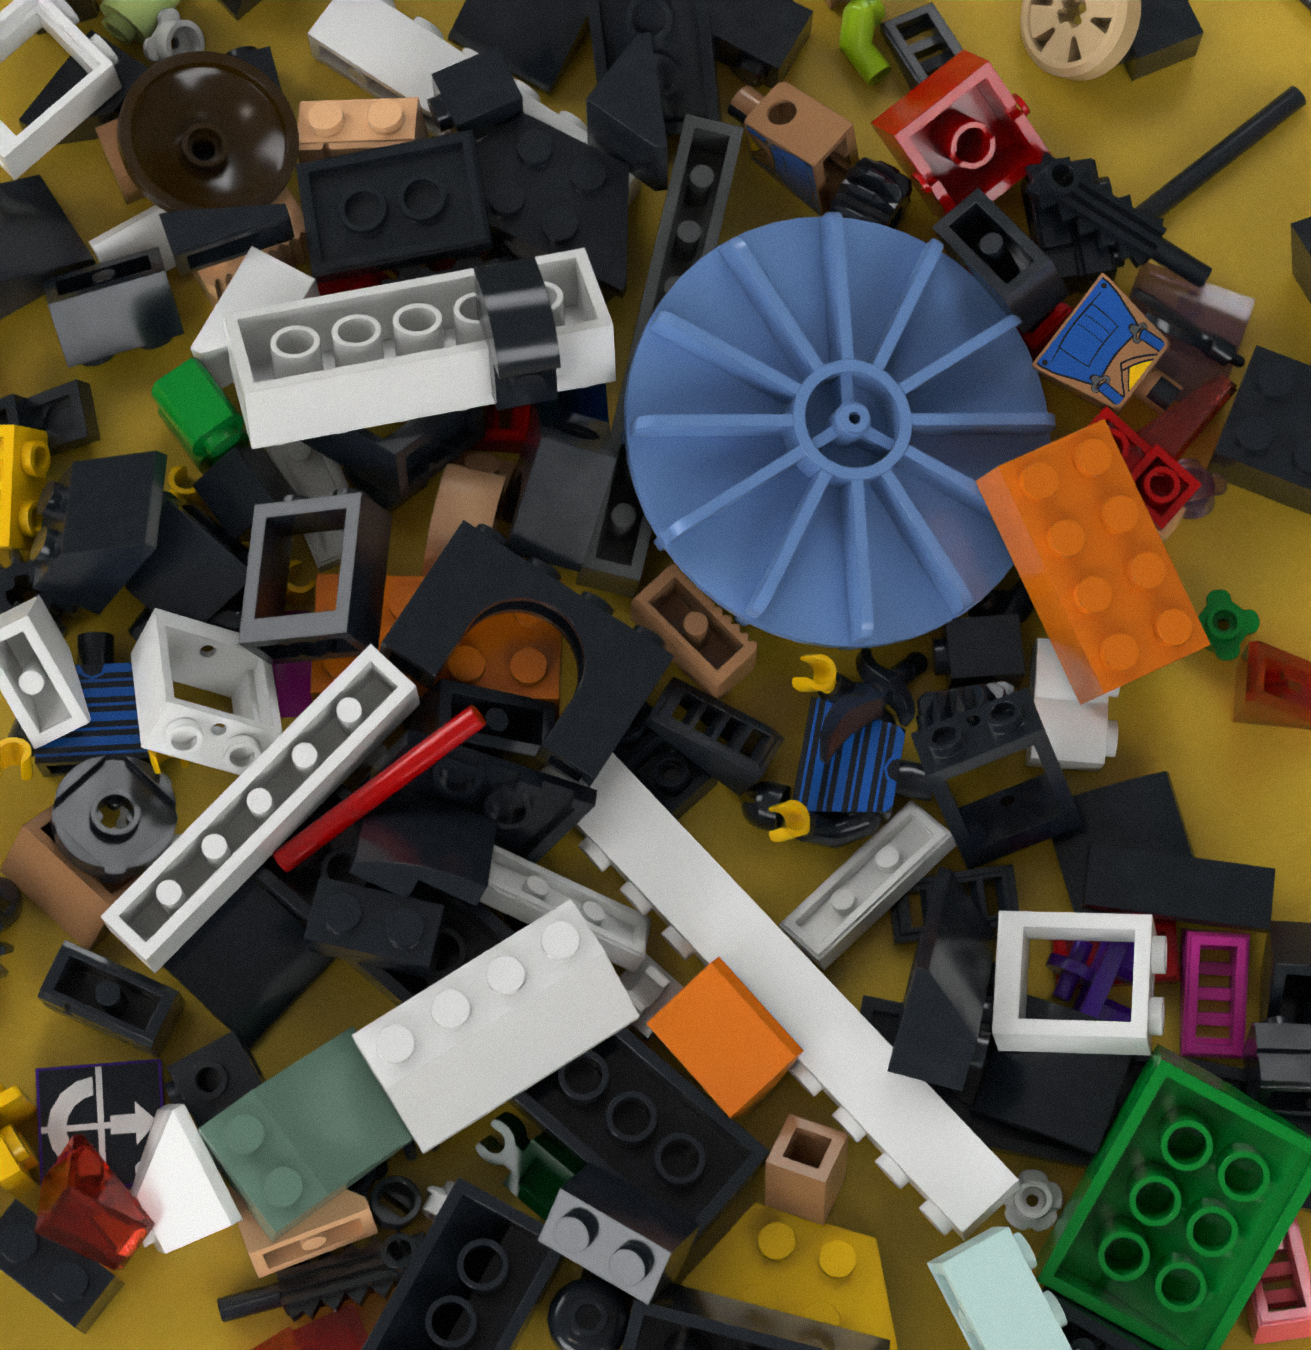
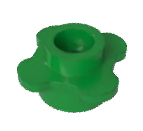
(1241, 623)

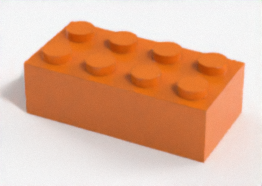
(1092, 561)
(501, 653)

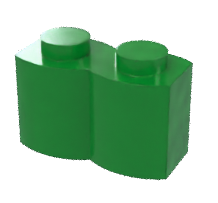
(199, 413)

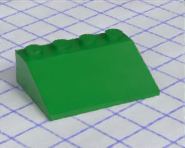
(1179, 1208)

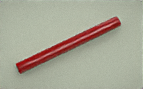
(379, 788)

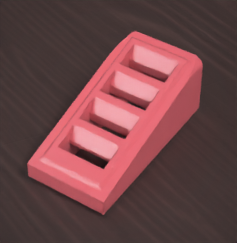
(1289, 1323)

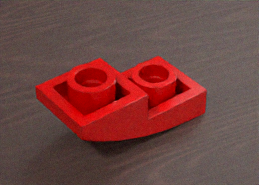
(1157, 475)

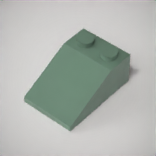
(305, 1135)

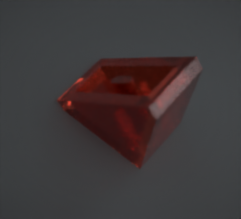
(1272, 688)
(90, 1207)

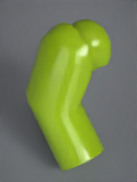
(856, 39)

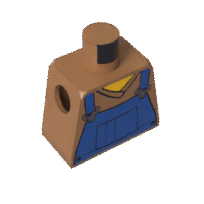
(797, 141)
(1108, 353)

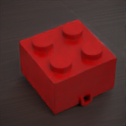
(960, 134)

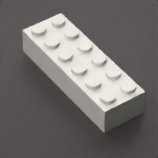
(398, 352)

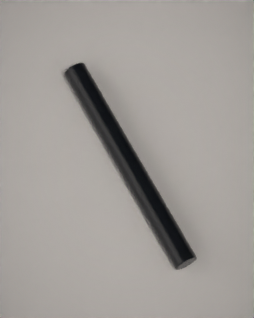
(1224, 152)

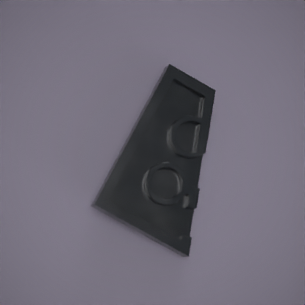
(529, 805)

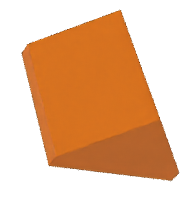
(726, 1039)

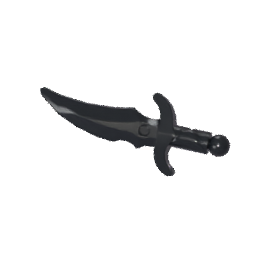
(869, 698)

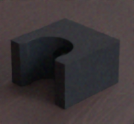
(558, 486)

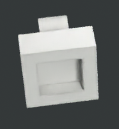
(649, 991)

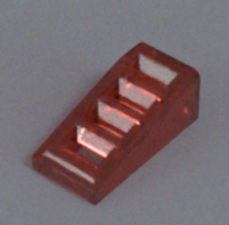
(1186, 420)

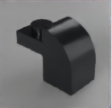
(518, 332)

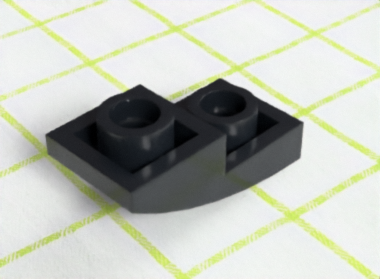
(662, 768)

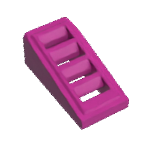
(1237, 969)

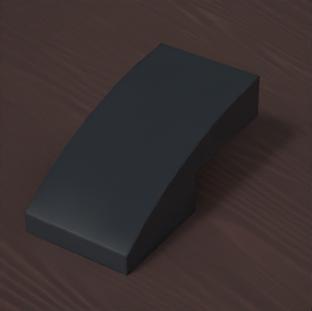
(62, 412)

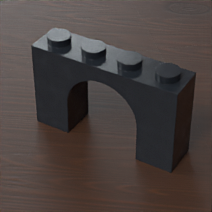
(484, 579)

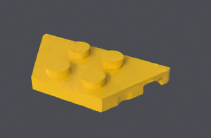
(800, 1271)

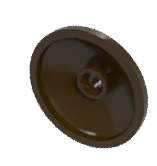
(215, 106)

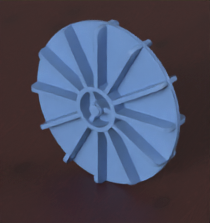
(822, 426)

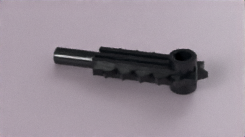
(1112, 219)
(329, 1280)

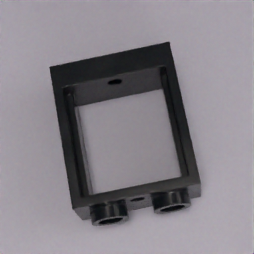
(407, 455)
(360, 585)
(1012, 816)

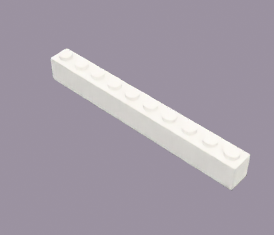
(842, 1051)

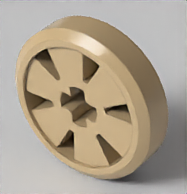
(1075, 49)

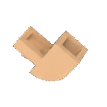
(471, 491)

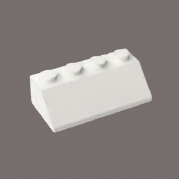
(496, 1026)

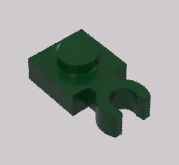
(536, 1165)

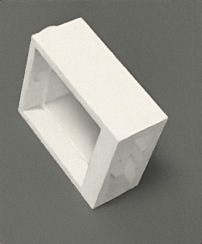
(18, 24)
(172, 652)
(1017, 1033)

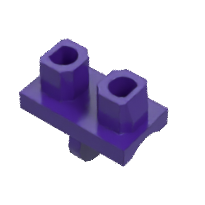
(1110, 962)

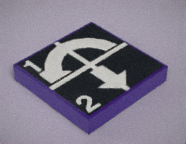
(106, 1104)

